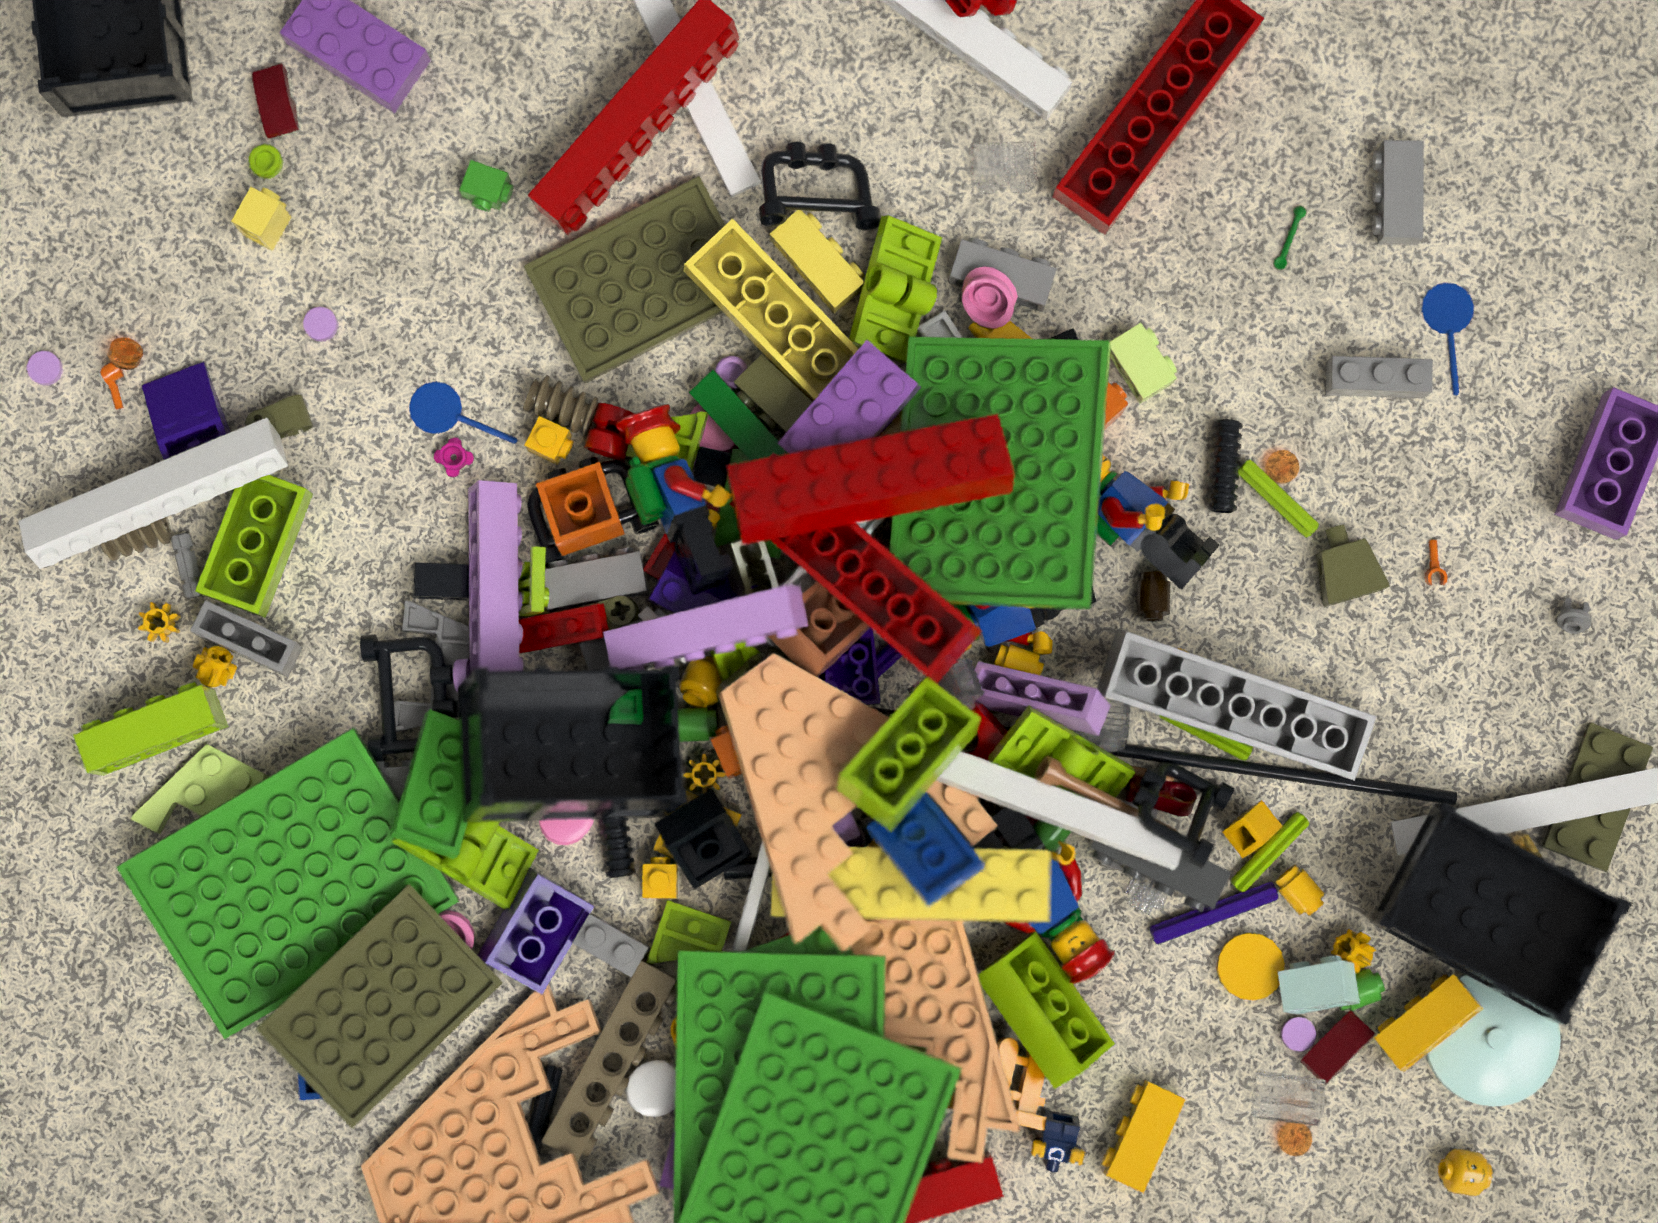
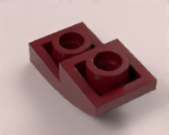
(274, 101)
(1337, 1047)

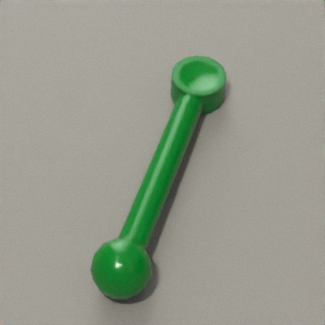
(1281, 262)

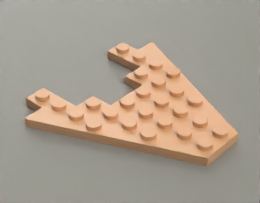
(791, 747)
(940, 1006)
(471, 1148)

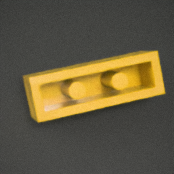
(1427, 1021)
(1142, 1135)

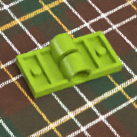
(896, 288)
(1040, 736)
(488, 861)

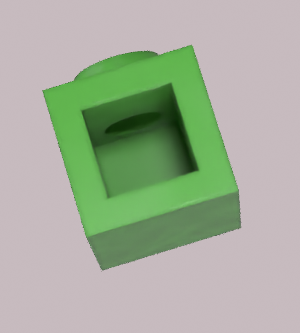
(486, 186)

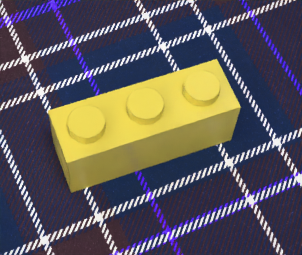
(818, 260)

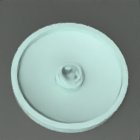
(1498, 1053)

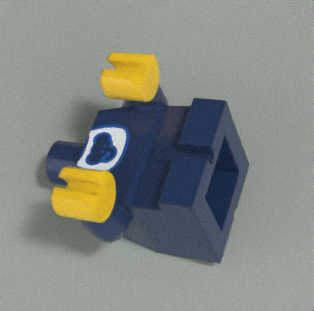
(1059, 1141)

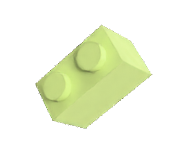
(1141, 362)

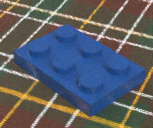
(928, 851)

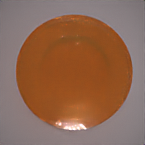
(125, 353)
(1282, 466)
(1294, 1138)

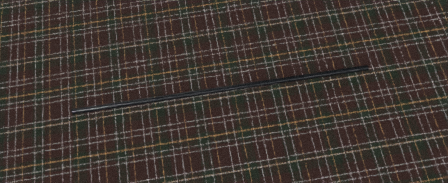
(1276, 772)

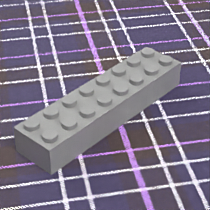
(1235, 704)

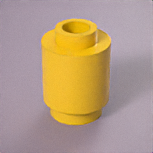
(1019, 659)
(1300, 890)

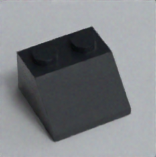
(702, 839)

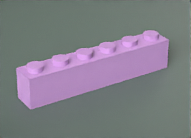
(494, 576)
(707, 629)

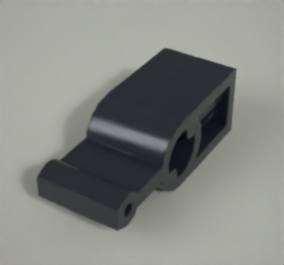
(441, 581)

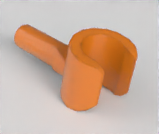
(110, 374)
(1434, 565)

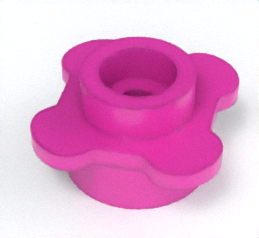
(444, 457)

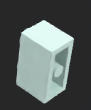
(1318, 986)

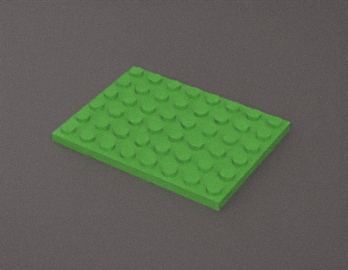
(1052, 410)
(279, 880)
(715, 1015)
(820, 1124)

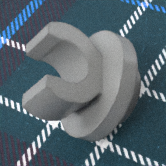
(1574, 620)

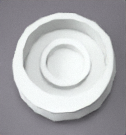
(652, 1088)

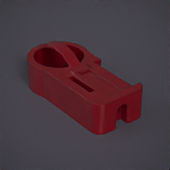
(1166, 801)

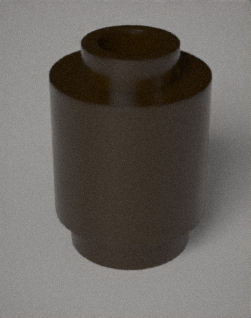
(1153, 596)

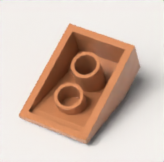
(829, 632)

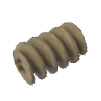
(561, 405)
(138, 539)

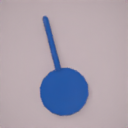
(1448, 311)
(438, 408)

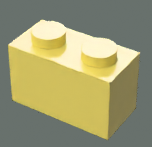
(262, 217)

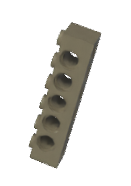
(561, 1133)

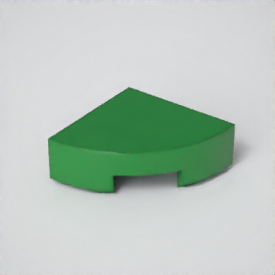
(627, 708)

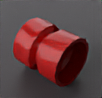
(604, 441)

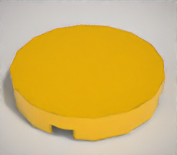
(1250, 966)

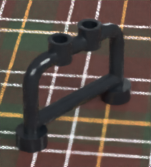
(774, 209)
(539, 524)
(440, 676)
(1211, 796)

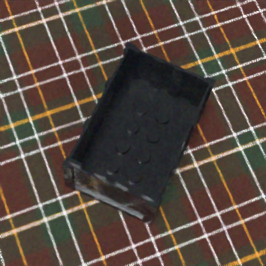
(111, 54)
(545, 748)
(1499, 913)

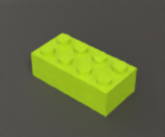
(254, 544)
(150, 730)
(908, 753)
(1045, 1010)

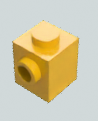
(549, 441)
(1252, 829)
(660, 878)

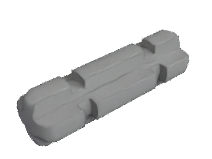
(186, 564)

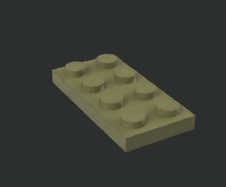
(1595, 837)

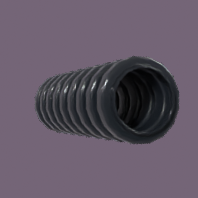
(1224, 466)
(617, 847)

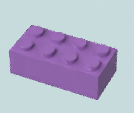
(357, 49)
(854, 404)
(1612, 465)

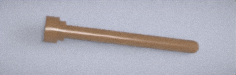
(1052, 773)

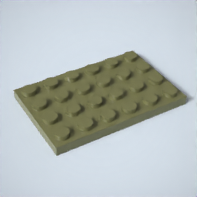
(627, 282)
(379, 1006)

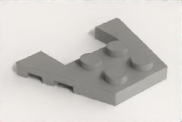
(454, 642)

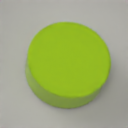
(265, 161)

